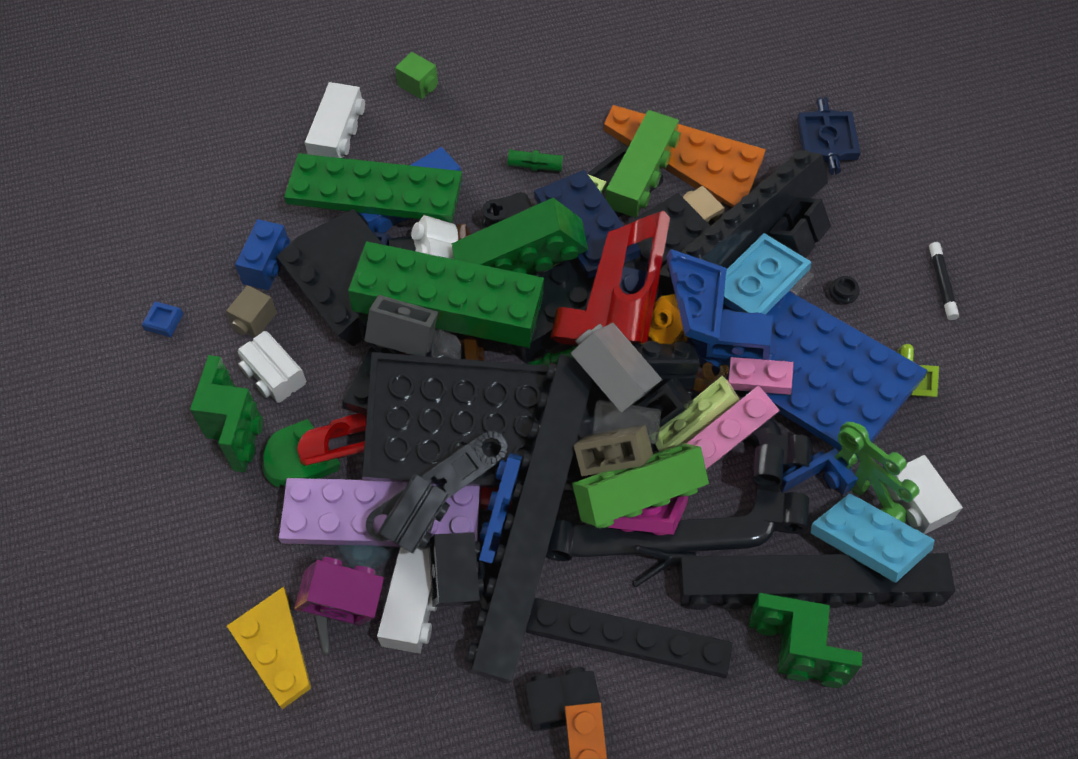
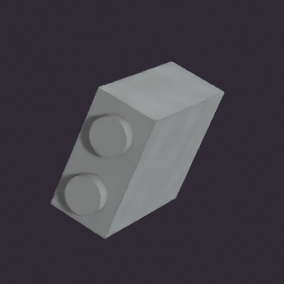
(615, 365)

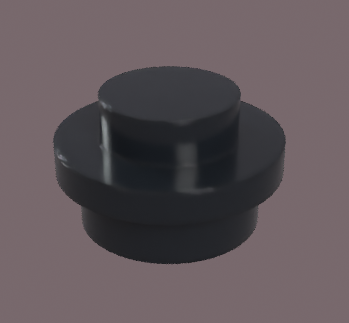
(844, 290)

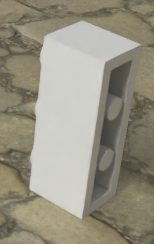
(335, 121)
(408, 604)

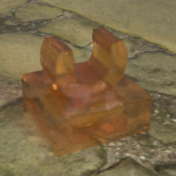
(709, 378)

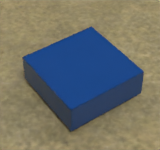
(162, 319)

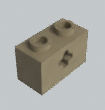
(613, 450)

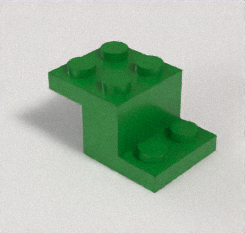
(227, 414)
(804, 640)

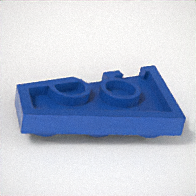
(699, 295)

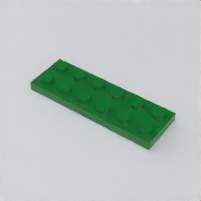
(374, 187)

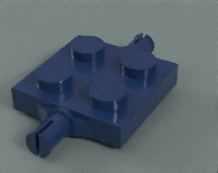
(829, 134)

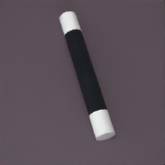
(943, 281)

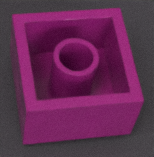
(339, 591)

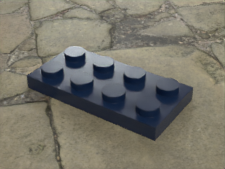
(598, 218)

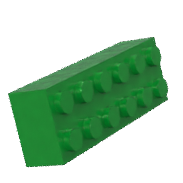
(467, 295)

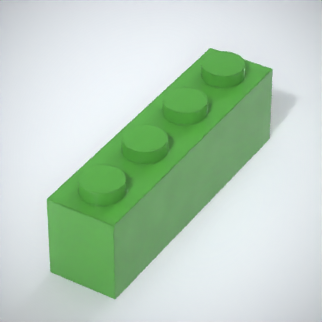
(642, 163)
(629, 490)

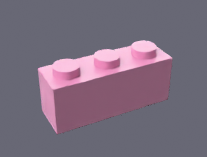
(734, 426)

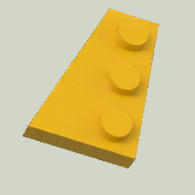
(272, 646)

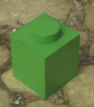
(416, 75)

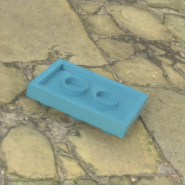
(763, 276)
(872, 537)

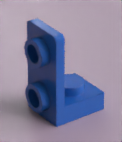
(835, 473)

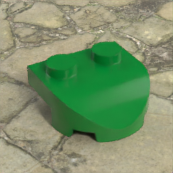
(283, 461)

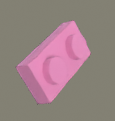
(770, 375)

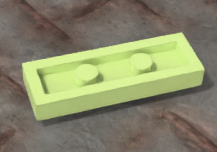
(700, 414)

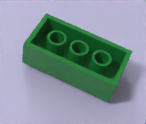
(526, 240)

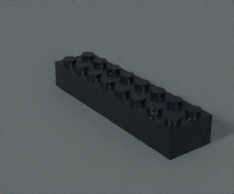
(570, 288)

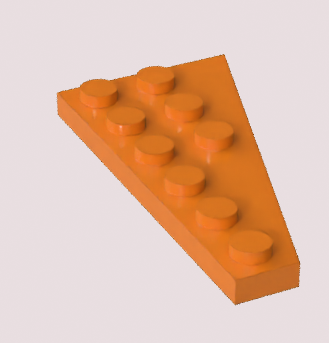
(701, 158)

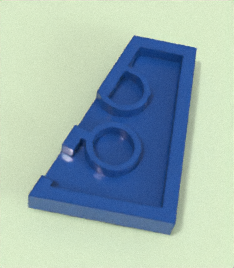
(499, 505)

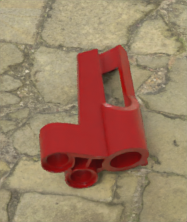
(607, 301)
(314, 443)

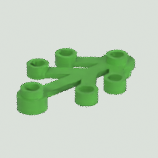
(855, 439)

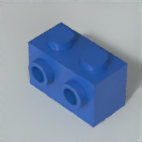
(258, 260)
(743, 336)

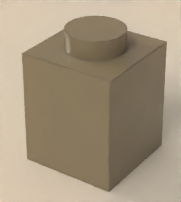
(251, 312)

